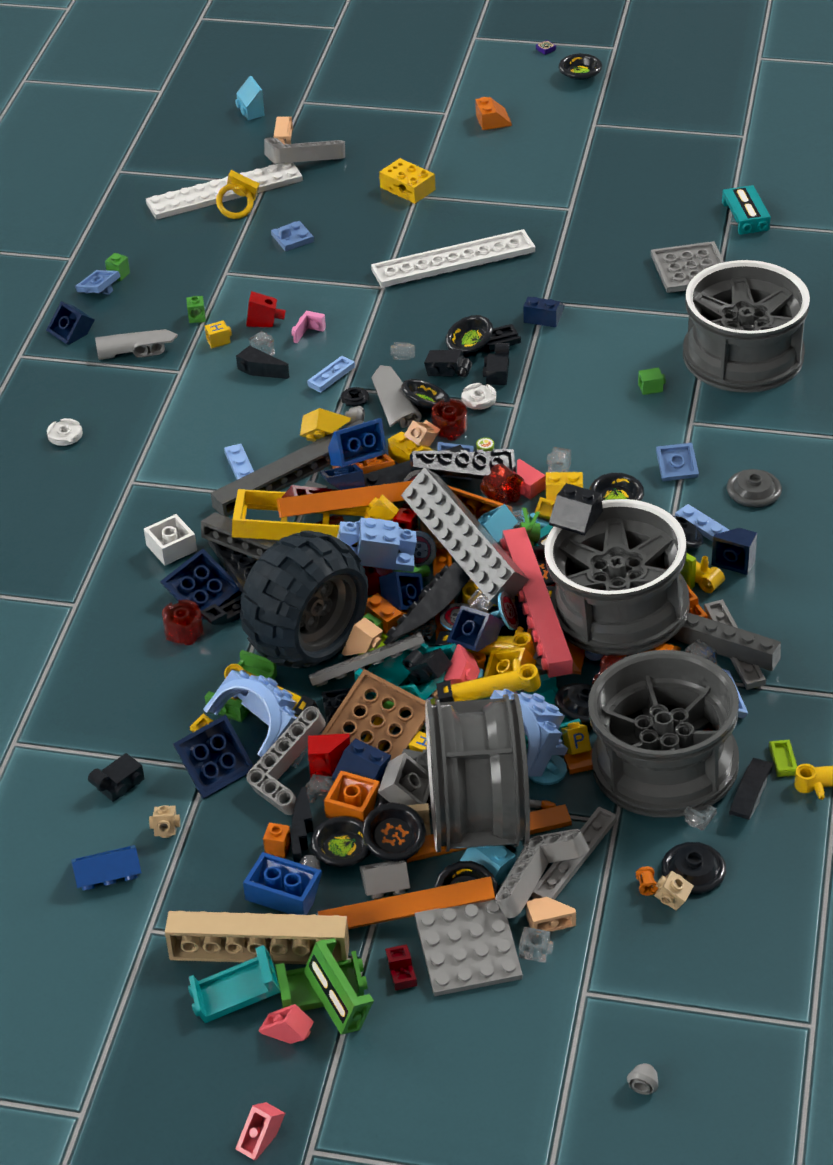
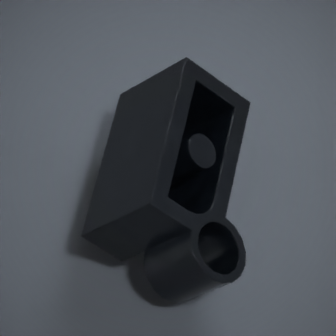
(447, 363)
(497, 365)
(426, 666)
(117, 777)

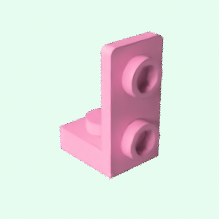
(309, 320)

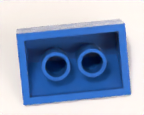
(357, 443)
(106, 867)
(282, 884)

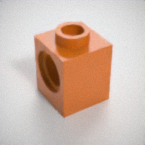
(277, 840)

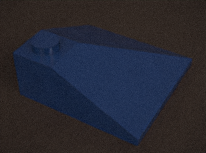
(201, 581)
(213, 756)

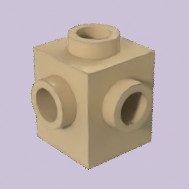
(164, 821)
(673, 890)

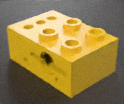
(407, 180)

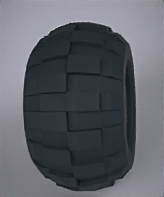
(303, 599)

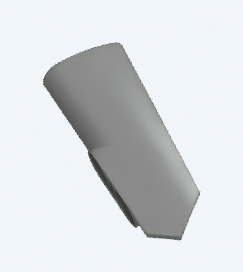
(140, 343)
(393, 400)

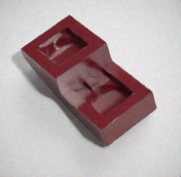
(401, 967)

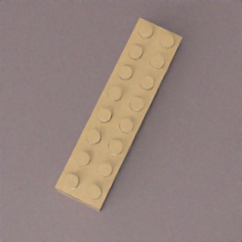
(236, 935)

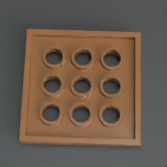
(374, 708)

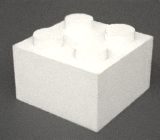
(170, 539)

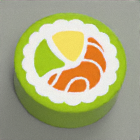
(485, 444)

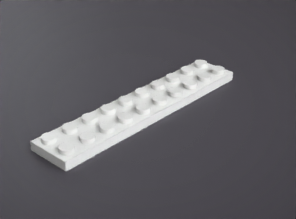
(205, 194)
(452, 258)

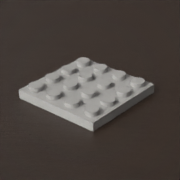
(681, 263)
(467, 947)

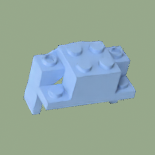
(380, 543)
(261, 698)
(541, 727)

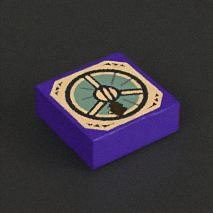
(545, 47)

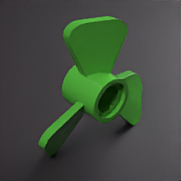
(532, 528)

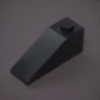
(261, 364)

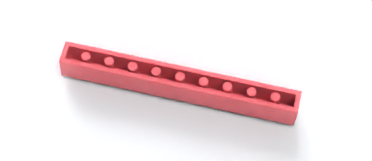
(538, 605)

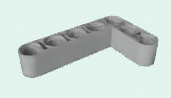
(303, 152)
(283, 759)
(533, 862)

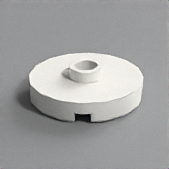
(478, 396)
(64, 432)

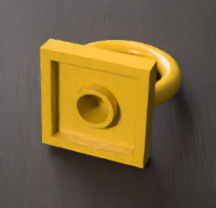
(241, 186)

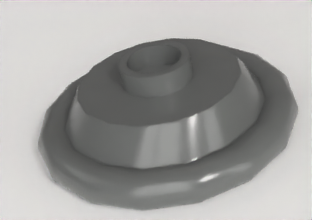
(754, 488)

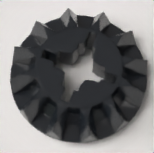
(359, 394)

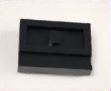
(503, 334)

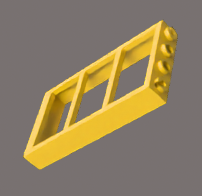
(275, 529)

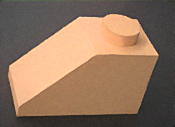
(362, 638)
(549, 914)

